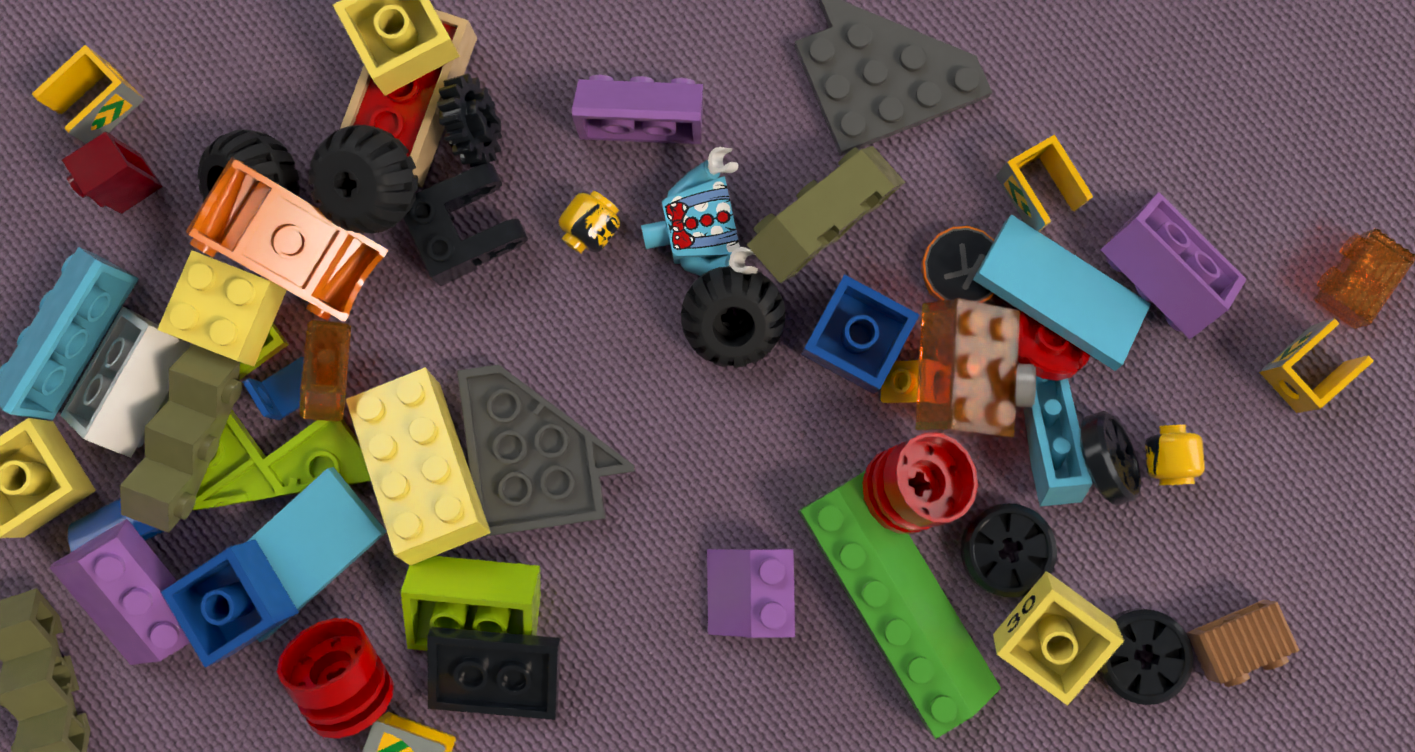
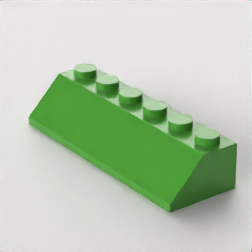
(902, 609)

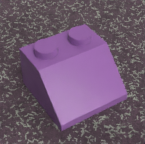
(751, 592)

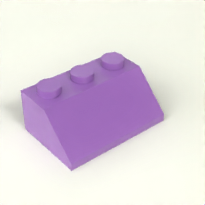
(638, 110)
(1174, 266)
(120, 589)

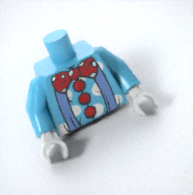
(701, 220)

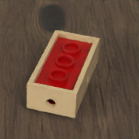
(412, 110)

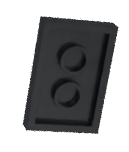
(493, 673)

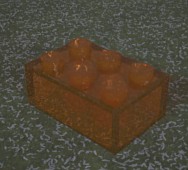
(967, 369)

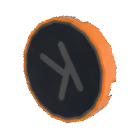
(953, 262)

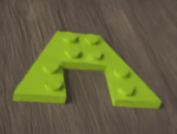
(245, 474)

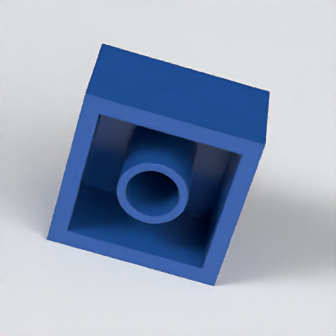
(860, 334)
(229, 602)

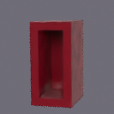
(110, 173)

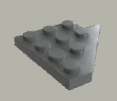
(883, 76)
(529, 456)

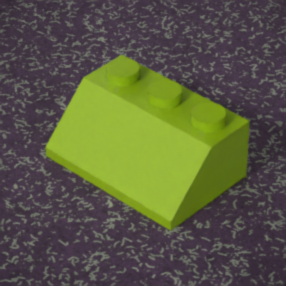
(469, 597)

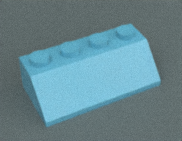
(63, 335)

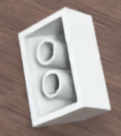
(124, 384)

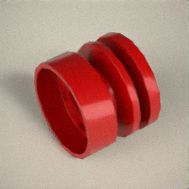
(920, 483)
(335, 678)

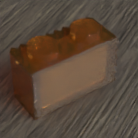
(1364, 277)
(325, 370)

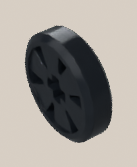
(1110, 458)
(984, 539)
(1170, 662)

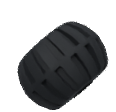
(254, 150)
(363, 179)
(713, 332)

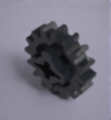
(469, 120)

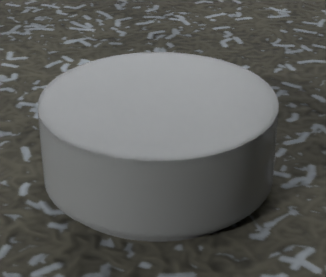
(1025, 385)

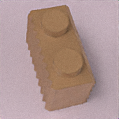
(1243, 643)

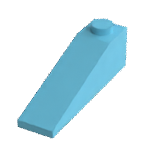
(1055, 445)

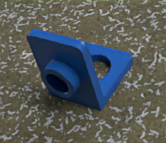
(278, 393)

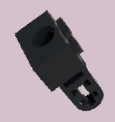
(436, 237)

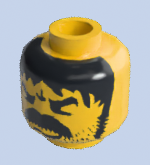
(589, 222)
(1174, 455)

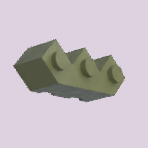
(824, 212)
(182, 439)
(37, 679)

